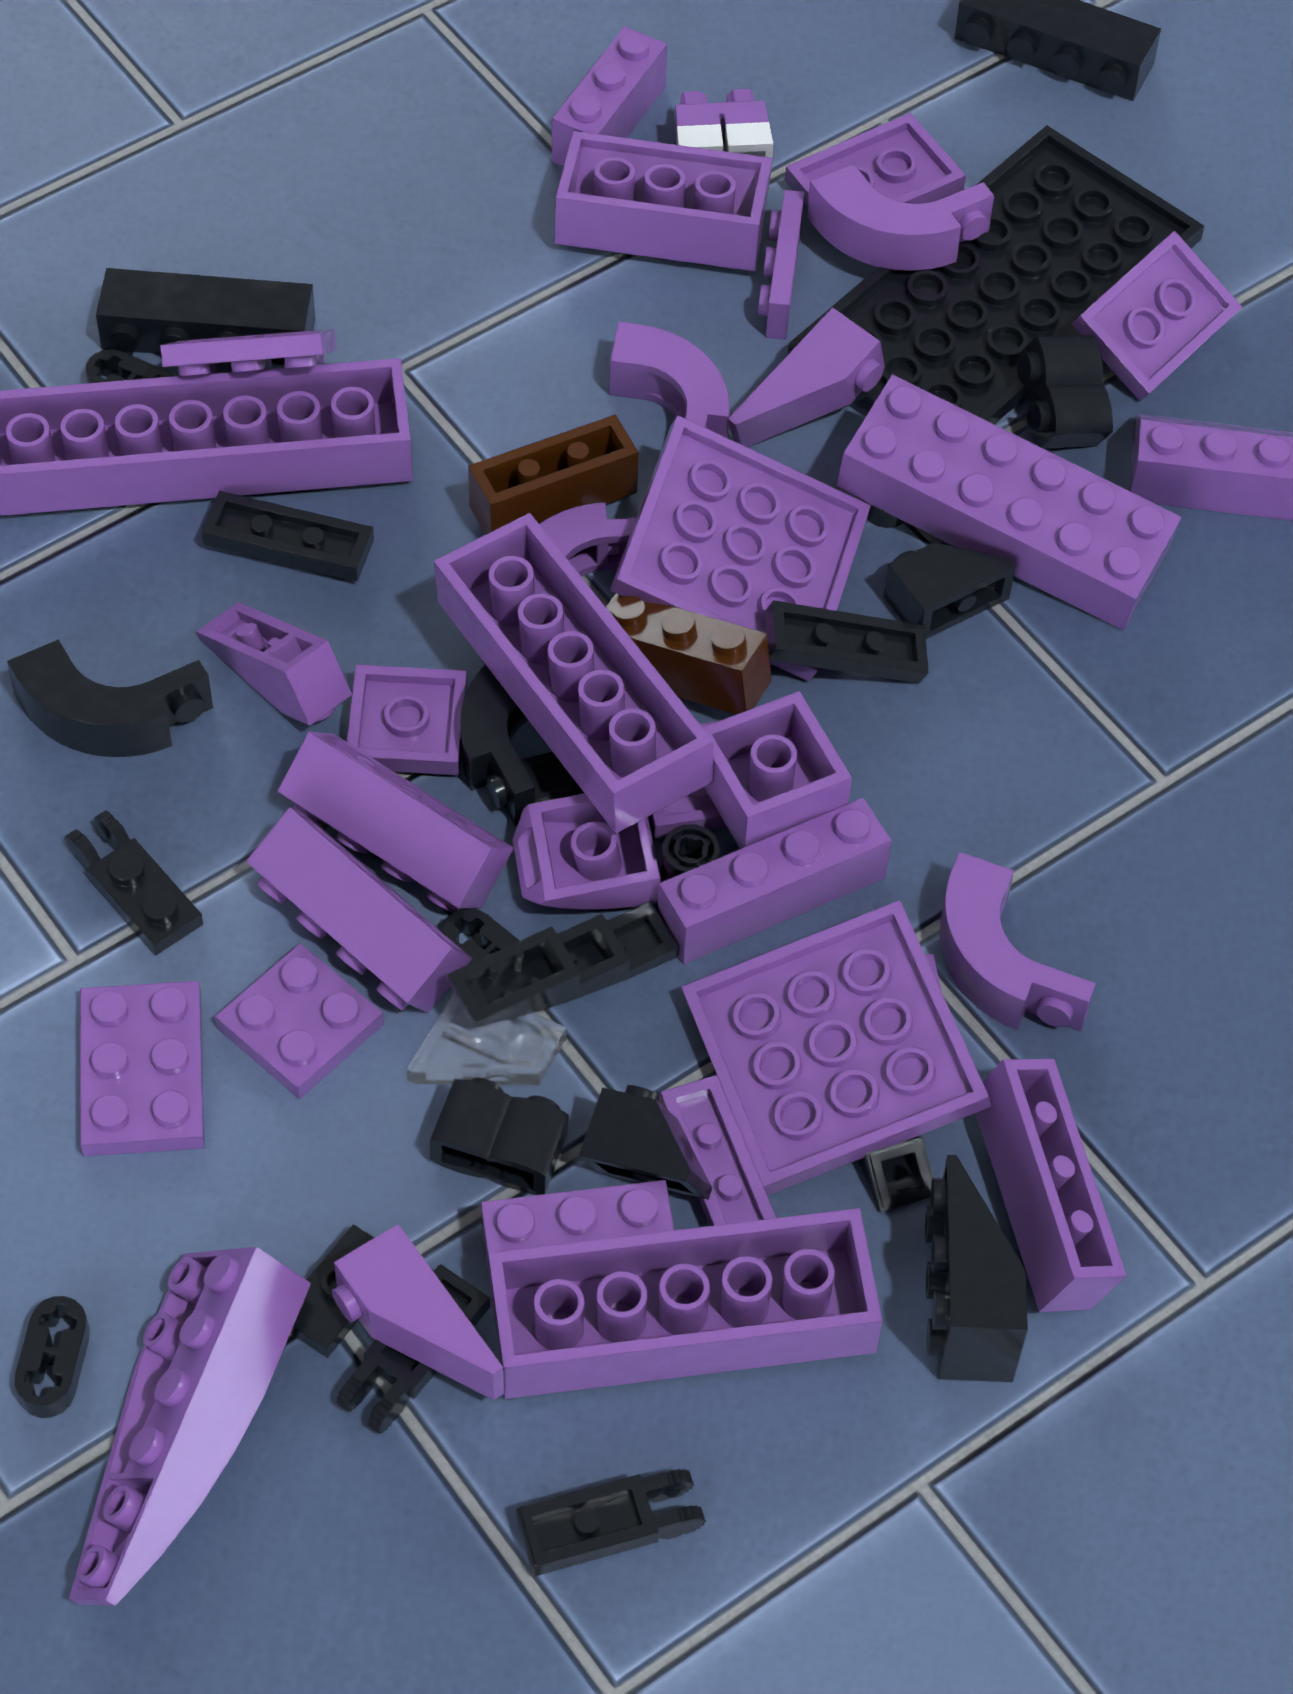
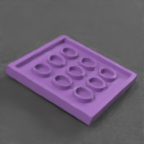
(736, 532)
(835, 1047)

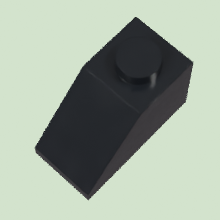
(946, 585)
(642, 1142)

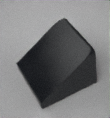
(898, 1174)

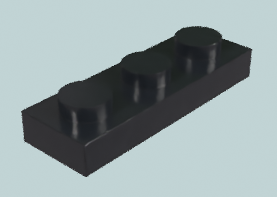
(288, 535)
(846, 642)

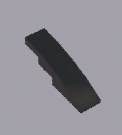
(562, 966)

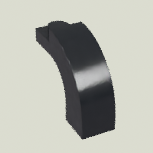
(104, 717)
(487, 753)

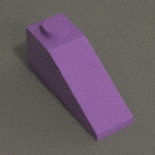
(814, 379)
(279, 661)
(412, 1312)

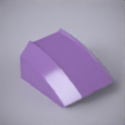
(578, 862)

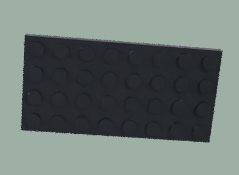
(1053, 247)

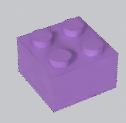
(774, 770)

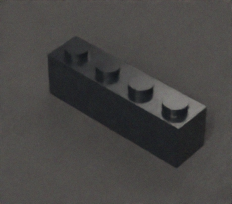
(1065, 40)
(157, 308)

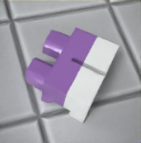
(737, 124)

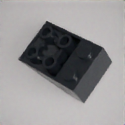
(973, 1284)

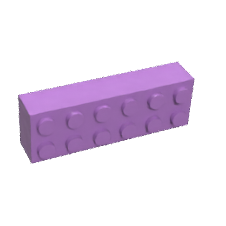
(1007, 500)
(574, 672)
(684, 1303)

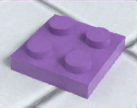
(408, 717)
(299, 1020)

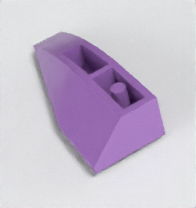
(186, 1408)

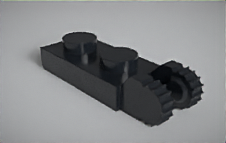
(136, 886)
(403, 1372)
(605, 1520)

